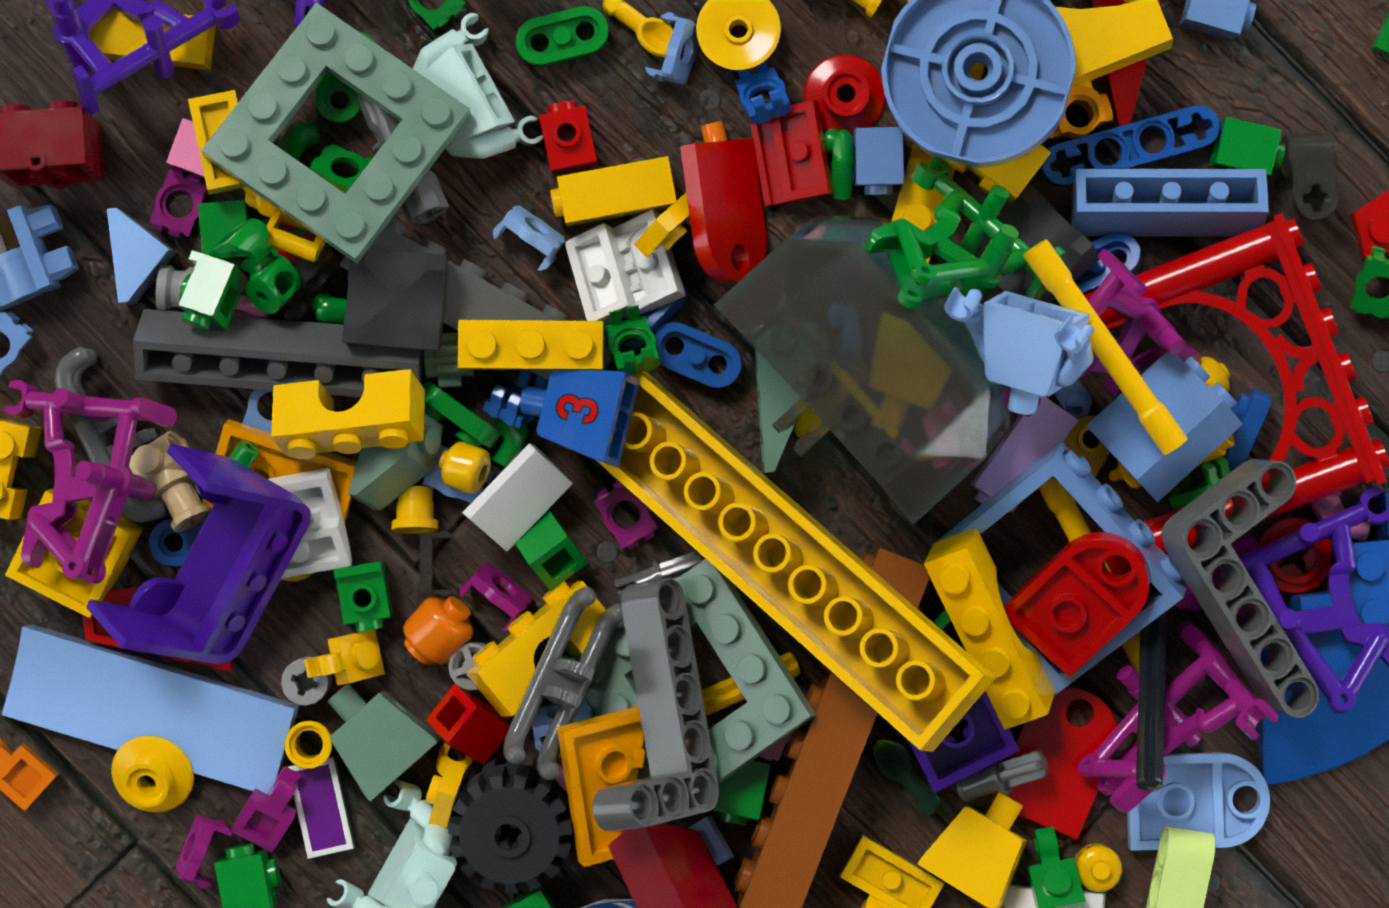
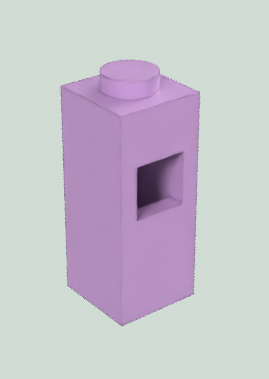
(1022, 446)

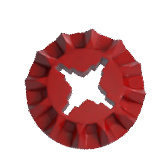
(1315, 560)

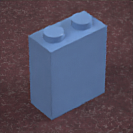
(1198, 410)

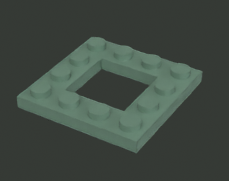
(319, 46)
(772, 696)

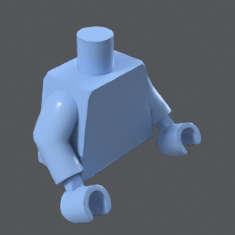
(1025, 343)

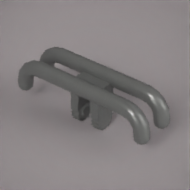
(93, 432)
(560, 681)

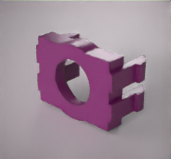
(176, 181)
(625, 536)
(483, 582)
(195, 849)

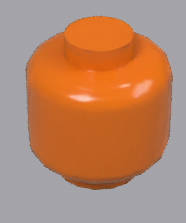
(437, 629)

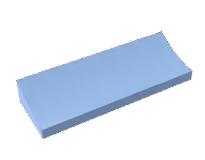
(122, 696)

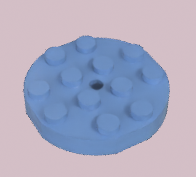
(972, 119)

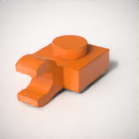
(23, 774)

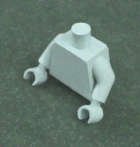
(463, 75)
(416, 866)

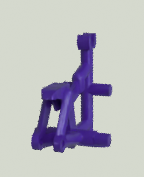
(73, 33)
(1342, 615)

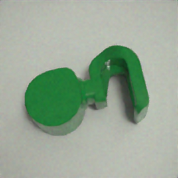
(272, 279)

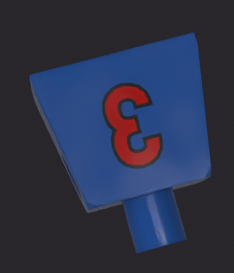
(584, 411)

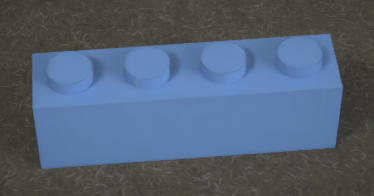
(1169, 201)

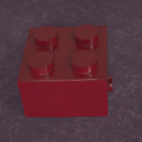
(50, 144)

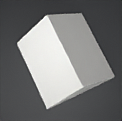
(518, 497)

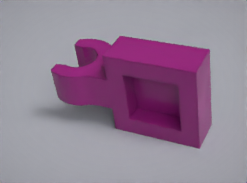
(268, 816)

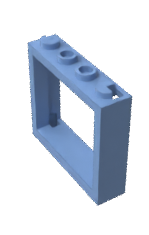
(1106, 510)

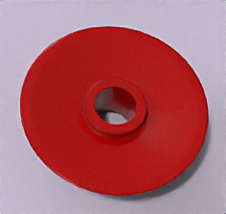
(850, 72)

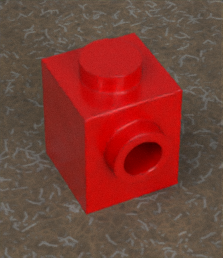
(567, 137)
(475, 731)

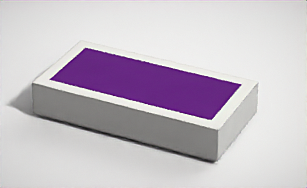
(322, 809)

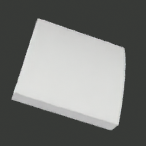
(617, 274)
(326, 539)

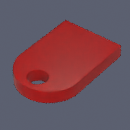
(725, 207)
(1078, 602)
(1064, 794)

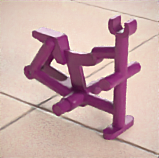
(1123, 294)
(104, 483)
(1119, 775)

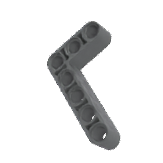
(1236, 586)
(670, 714)

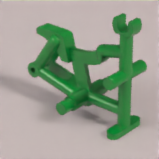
(910, 246)

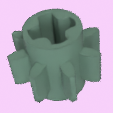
(445, 363)

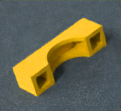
(971, 597)

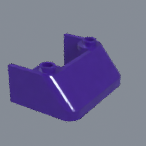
(226, 574)

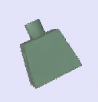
(378, 738)

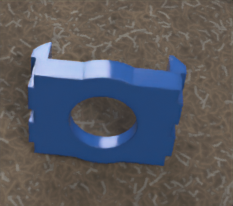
(762, 80)
(510, 413)

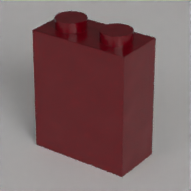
(669, 868)

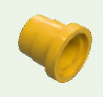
(415, 512)
(295, 752)

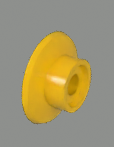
(734, 53)
(159, 760)

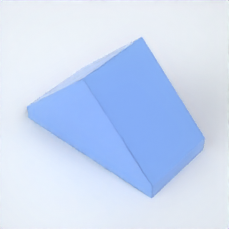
(135, 256)

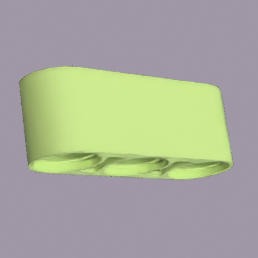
(1182, 869)

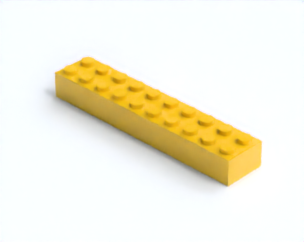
(796, 570)

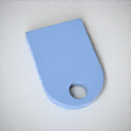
(1200, 798)

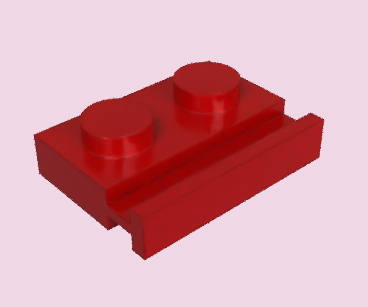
(792, 156)

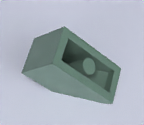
(387, 472)

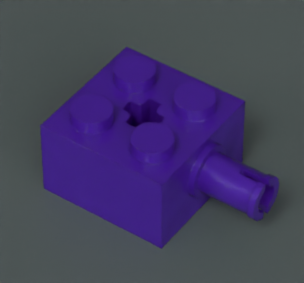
(977, 747)

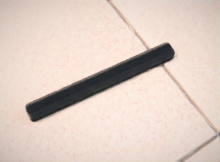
(1151, 703)

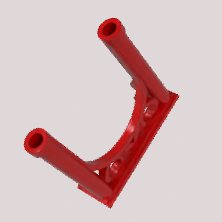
(1248, 254)

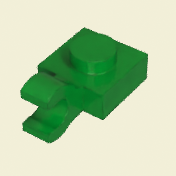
(1054, 881)

